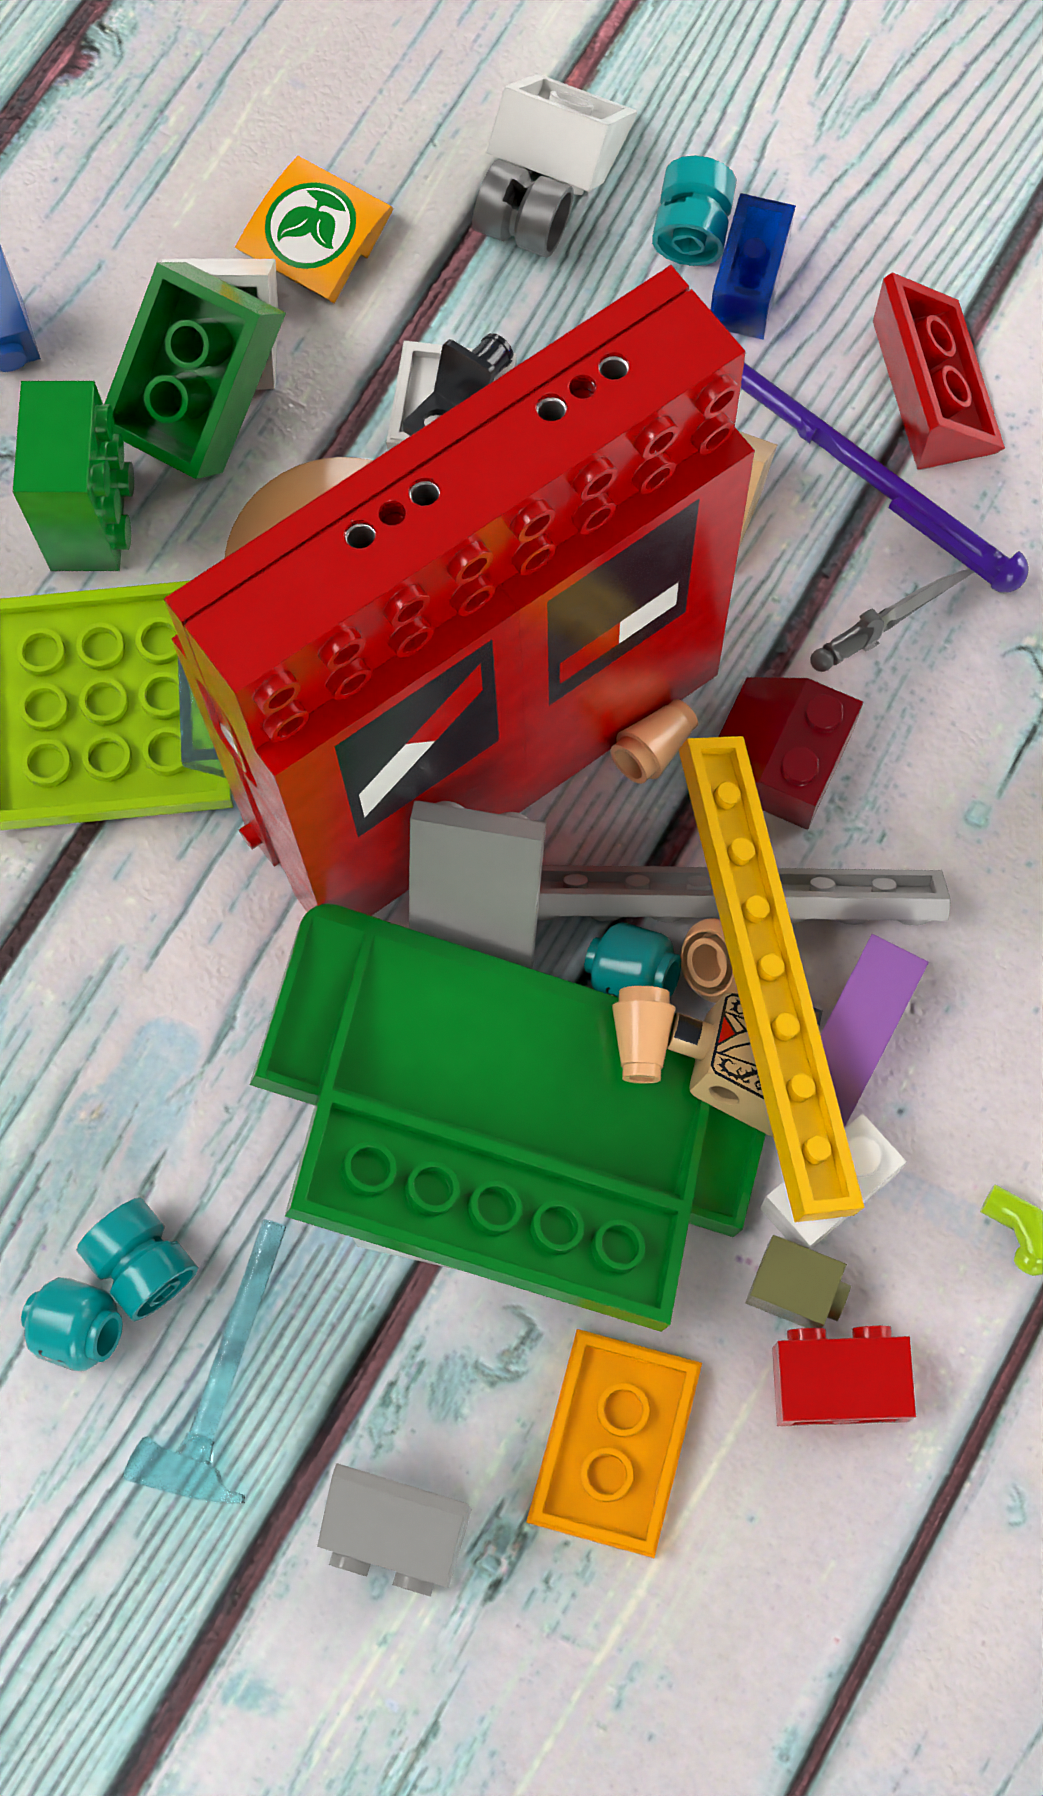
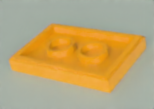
(614, 1443)

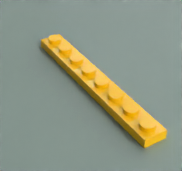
(770, 981)

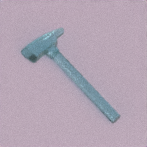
(190, 1468)

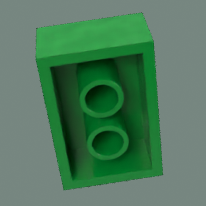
(191, 368)
(72, 476)

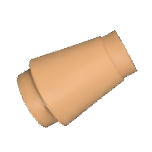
(653, 741)
(643, 1031)

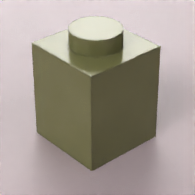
(799, 1284)

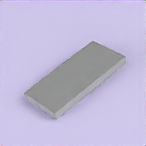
(476, 878)

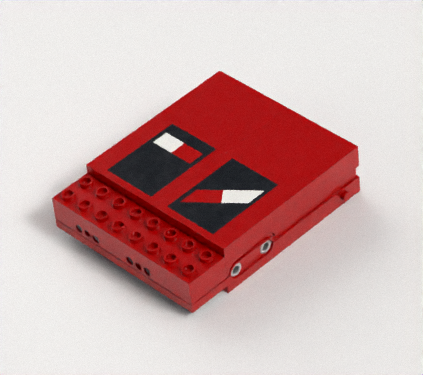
(479, 598)

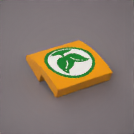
(314, 227)

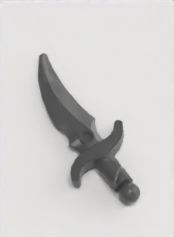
(871, 626)

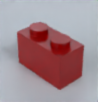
(843, 1378)

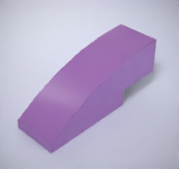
(867, 1017)

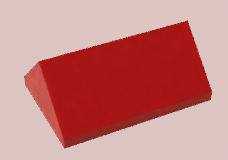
(934, 374)

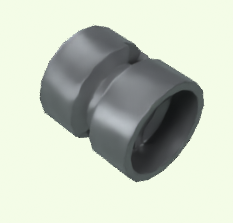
(542, 210)

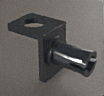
(461, 376)

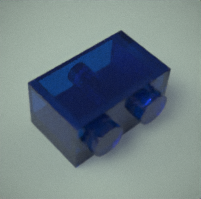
(752, 264)

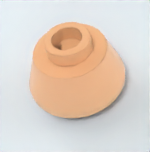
(707, 961)

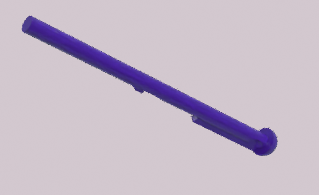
(988, 562)

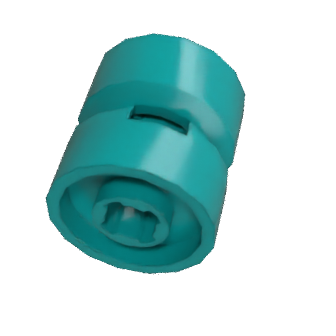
(694, 210)
(132, 1253)

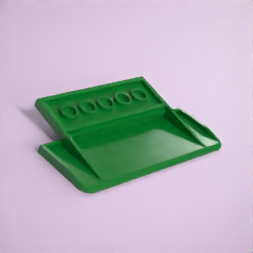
(491, 1120)

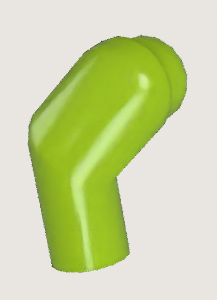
(1024, 1220)

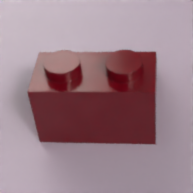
(793, 740)

